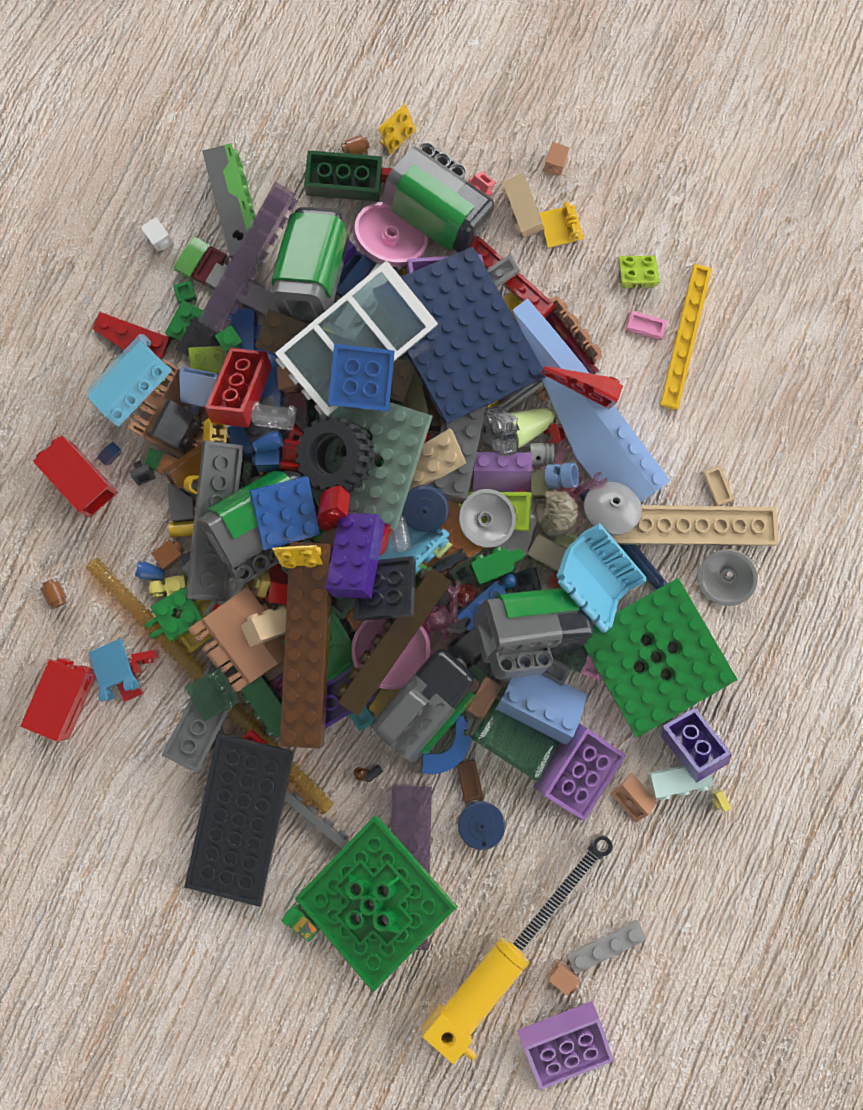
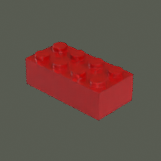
(238, 387)

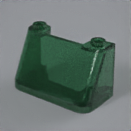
(515, 742)

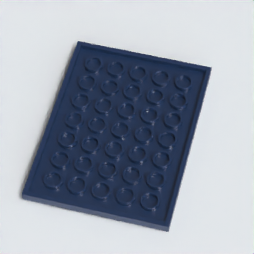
(477, 345)

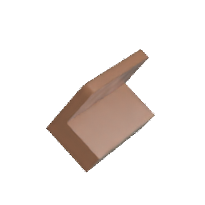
(634, 798)

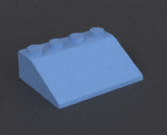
(543, 705)

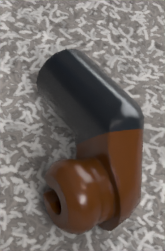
(367, 775)

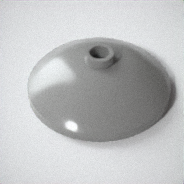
(499, 518)
(615, 518)
(726, 589)

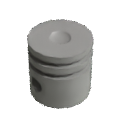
(542, 453)

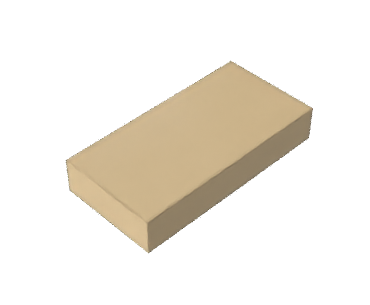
(718, 486)

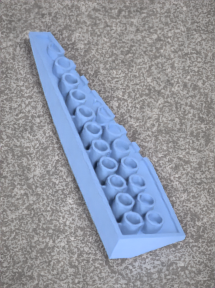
(597, 435)

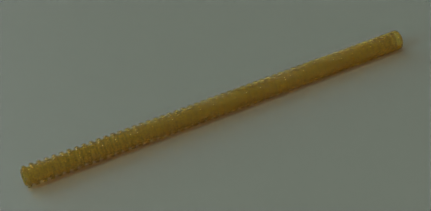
(196, 671)

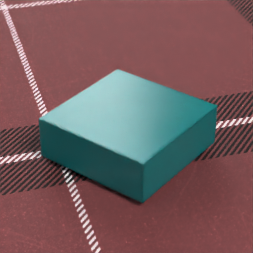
(364, 719)

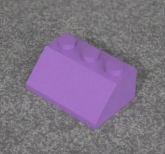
(502, 473)

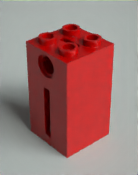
(75, 476)
(58, 699)

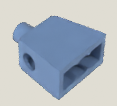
(196, 387)

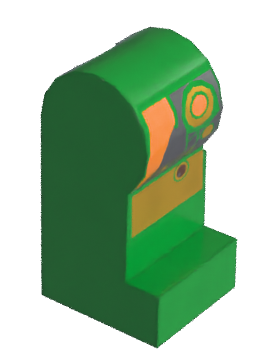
(300, 922)

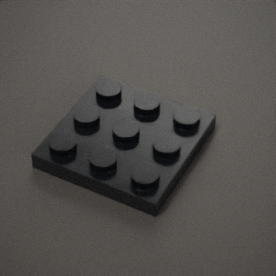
(392, 591)

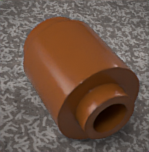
(355, 145)
(53, 593)

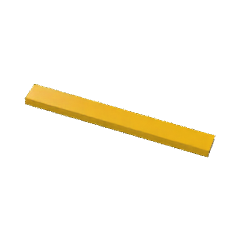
(685, 337)

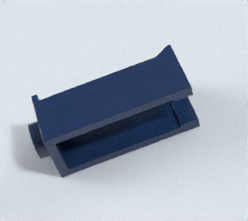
(354, 272)

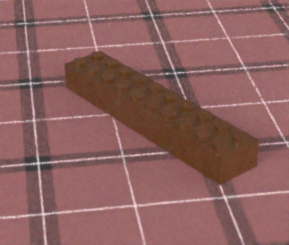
(306, 654)

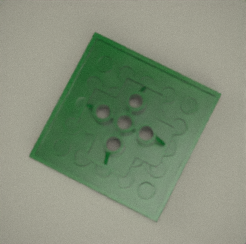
(694, 669)
(412, 906)

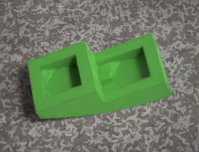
(191, 257)

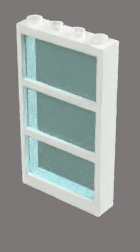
(373, 314)

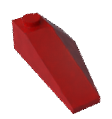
(595, 387)

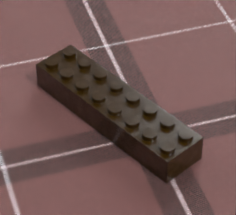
(280, 329)
(390, 643)

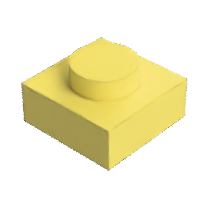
(720, 800)

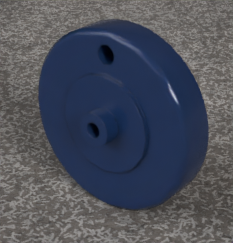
(425, 508)
(481, 825)

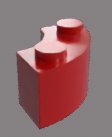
(332, 507)
(278, 585)

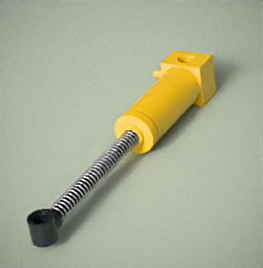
(497, 972)

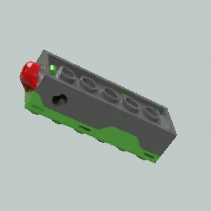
(230, 193)

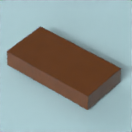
(469, 780)

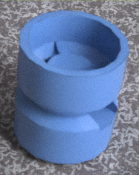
(559, 476)

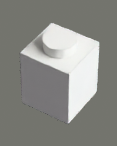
(157, 234)

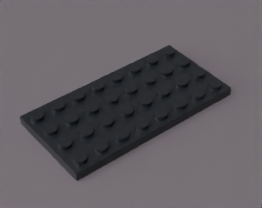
(239, 819)

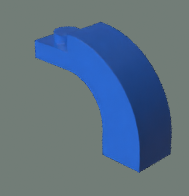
(441, 762)

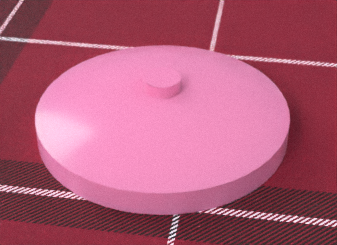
(387, 236)
(407, 664)

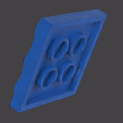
(361, 377)
(284, 512)

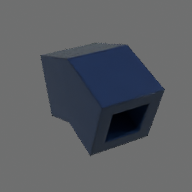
(109, 454)

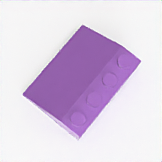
(580, 772)
(566, 1045)

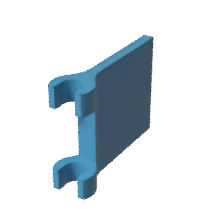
(112, 668)

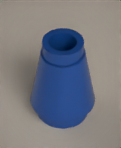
(268, 442)
(148, 571)

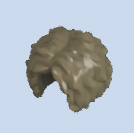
(556, 513)

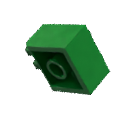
(494, 565)
(166, 612)

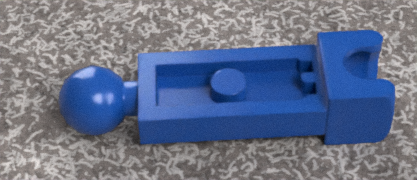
(490, 592)

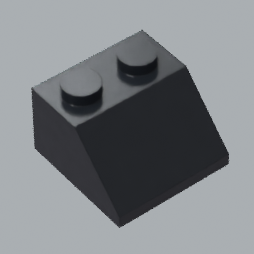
(176, 426)

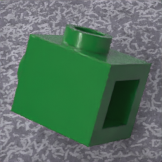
(228, 339)

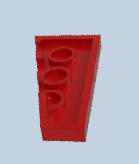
(123, 333)

